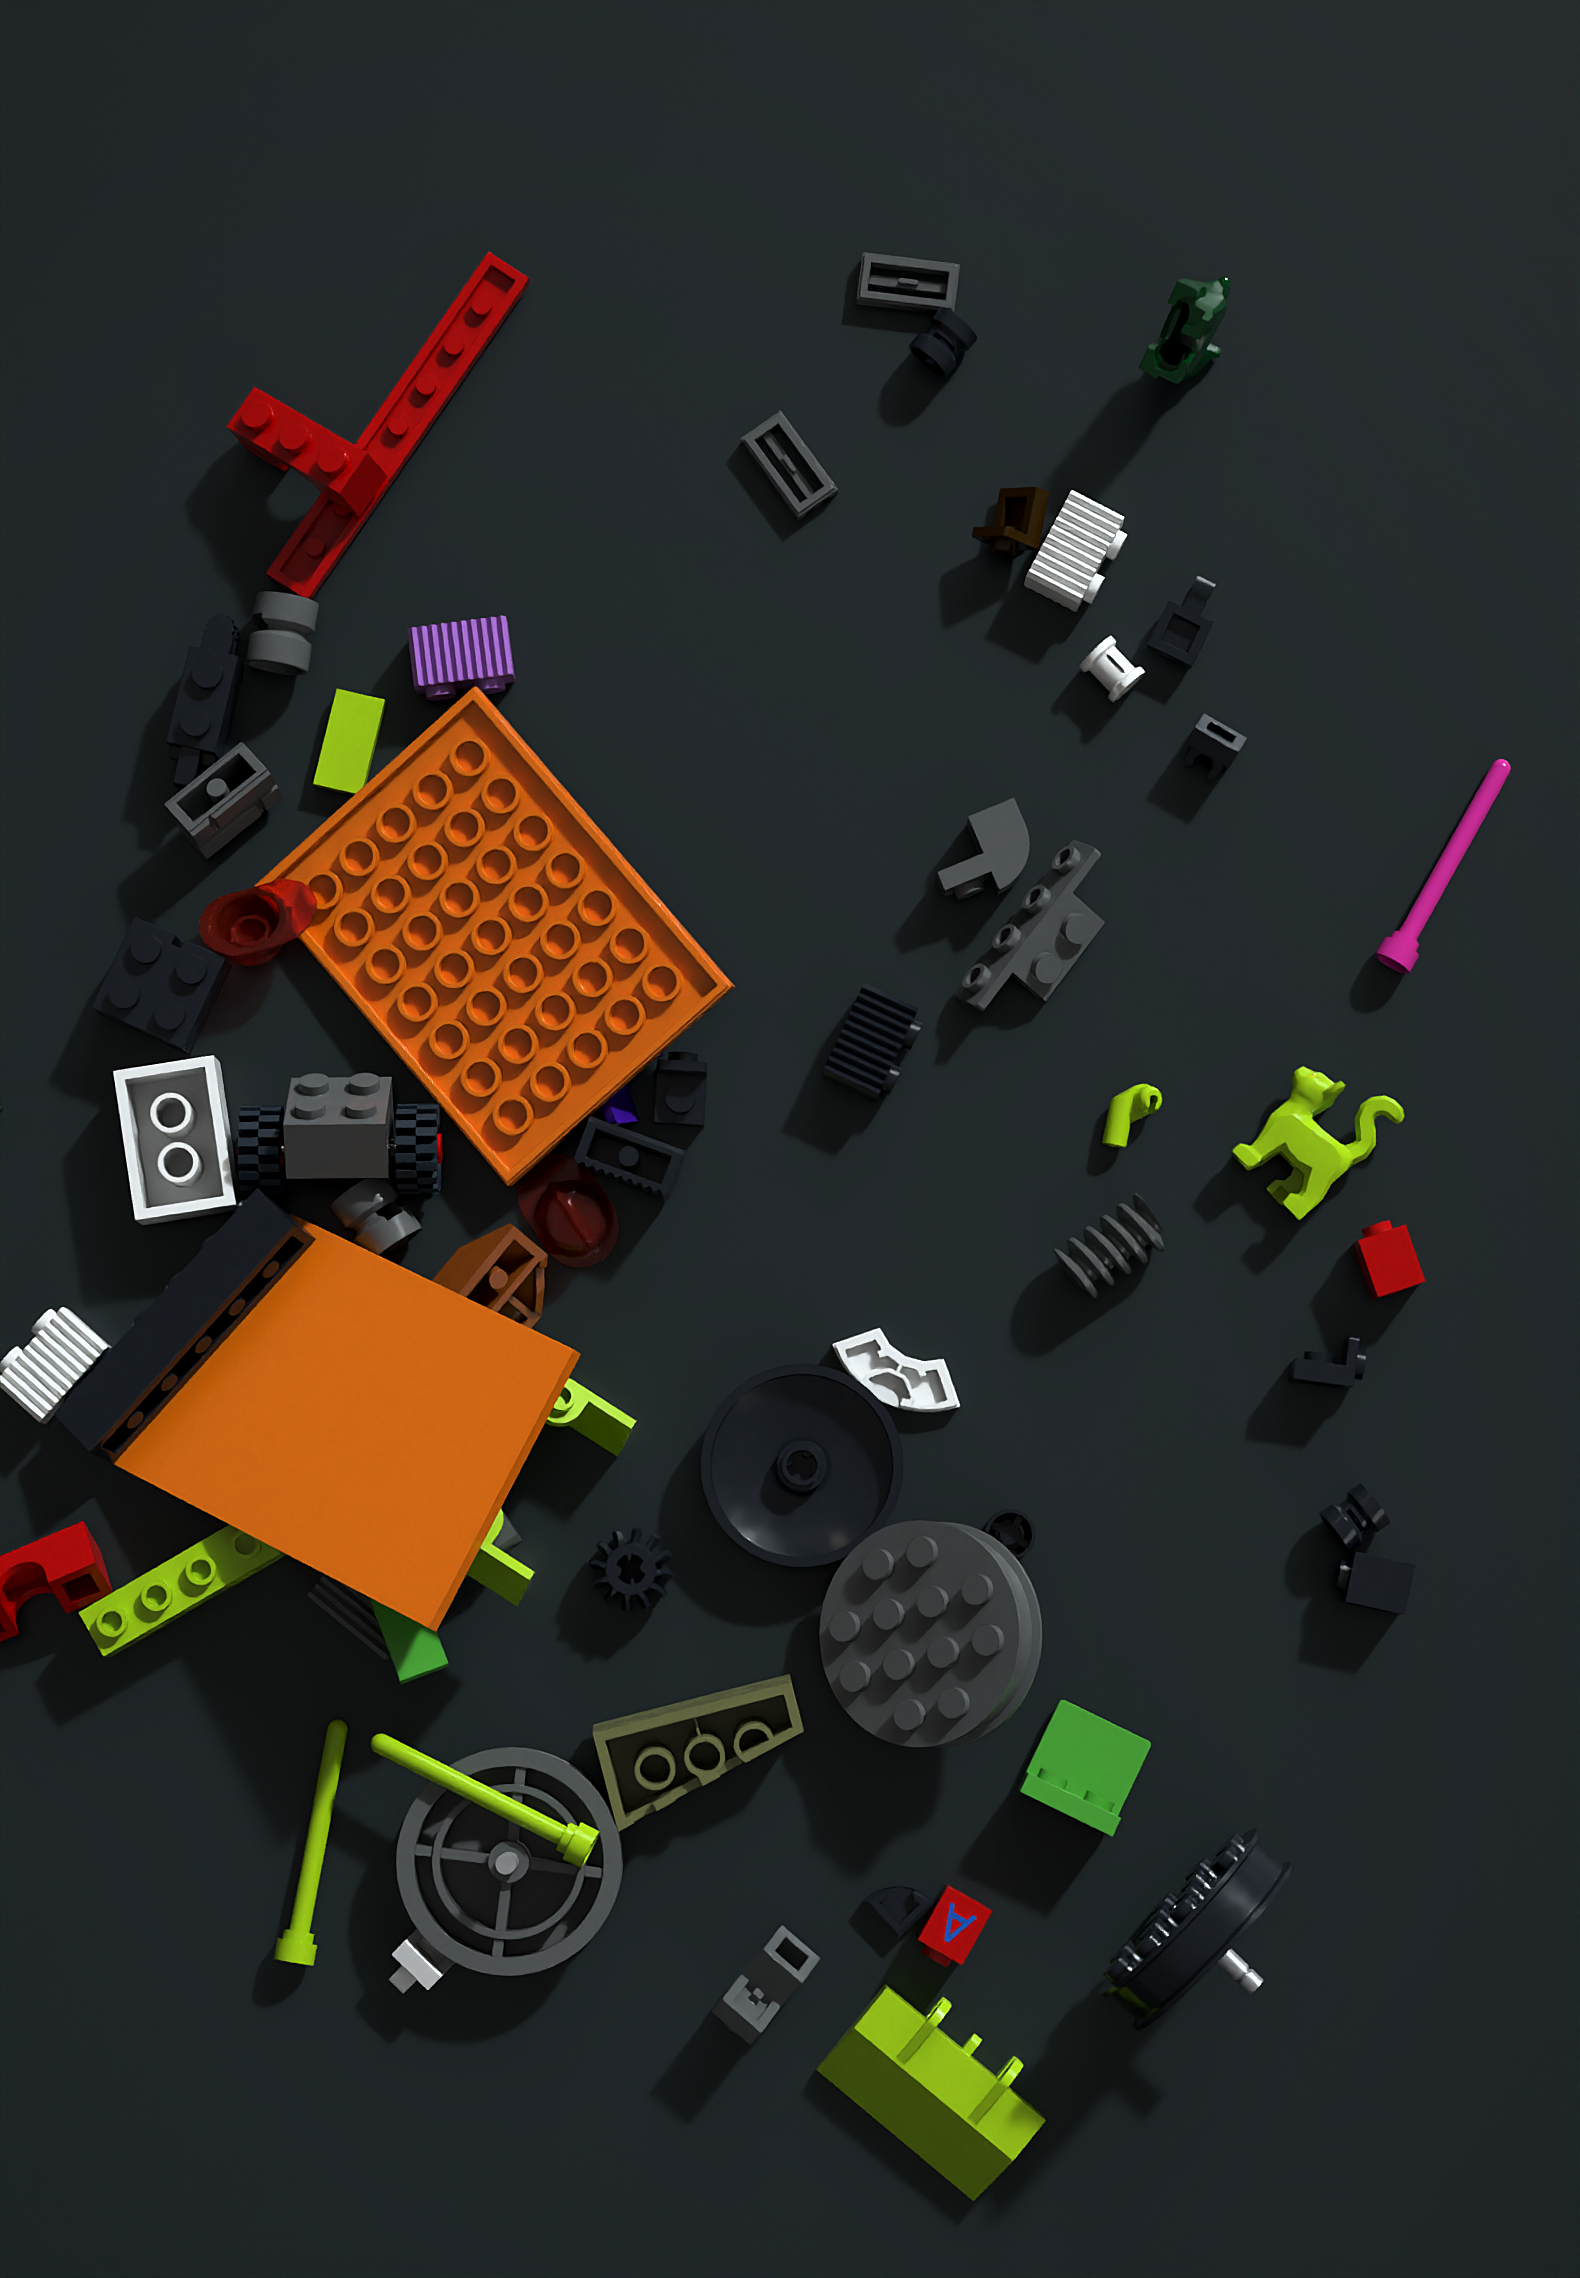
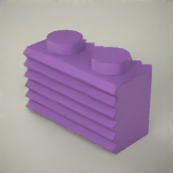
(461, 657)

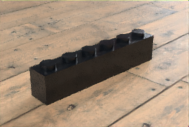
(184, 1326)

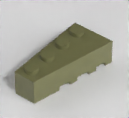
(687, 1744)

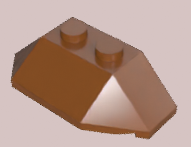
(500, 1273)

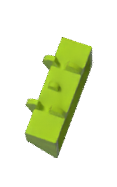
(933, 2091)

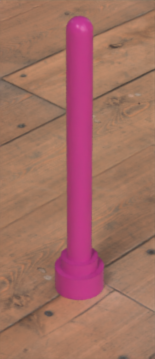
(1400, 948)

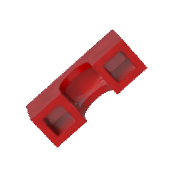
(317, 454)
(58, 1564)

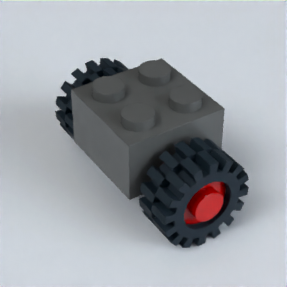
(339, 1132)

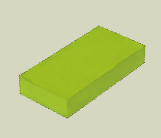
(349, 742)

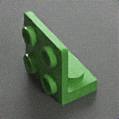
(1085, 1766)

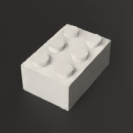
(177, 1140)

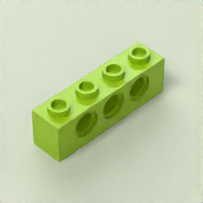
(175, 1588)

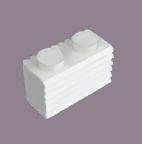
(1075, 551)
(51, 1363)

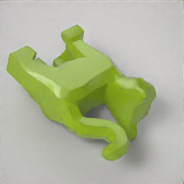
(1306, 1146)

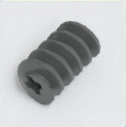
(1112, 1247)

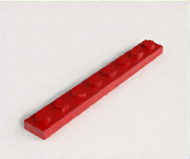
(404, 419)

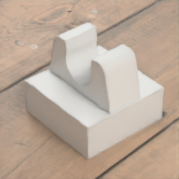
(419, 1962)

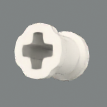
(1112, 669)

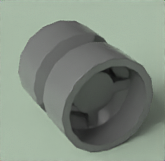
(281, 633)
(376, 1217)

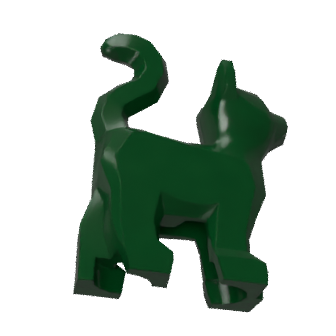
(1188, 330)

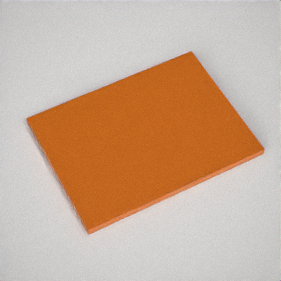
(497, 937)
(361, 1424)

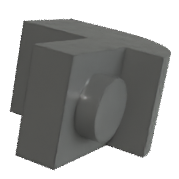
(1002, 850)
(765, 1984)

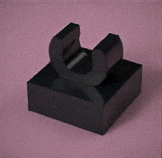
(1216, 742)

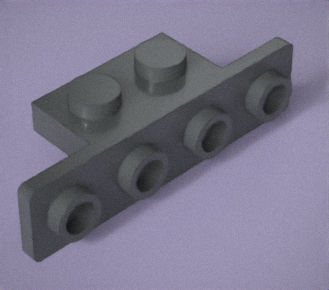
(1042, 936)

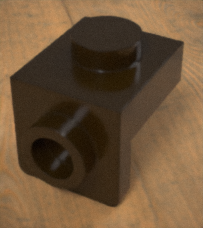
(1016, 521)

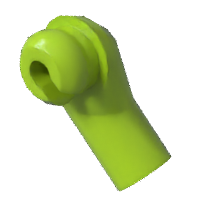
(1128, 1108)

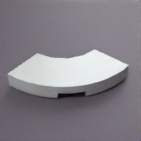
(894, 1377)

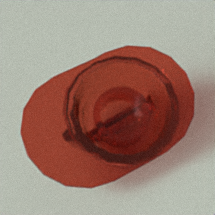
(258, 921)
(568, 1211)

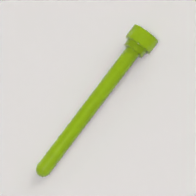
(571, 1840)
(298, 1941)

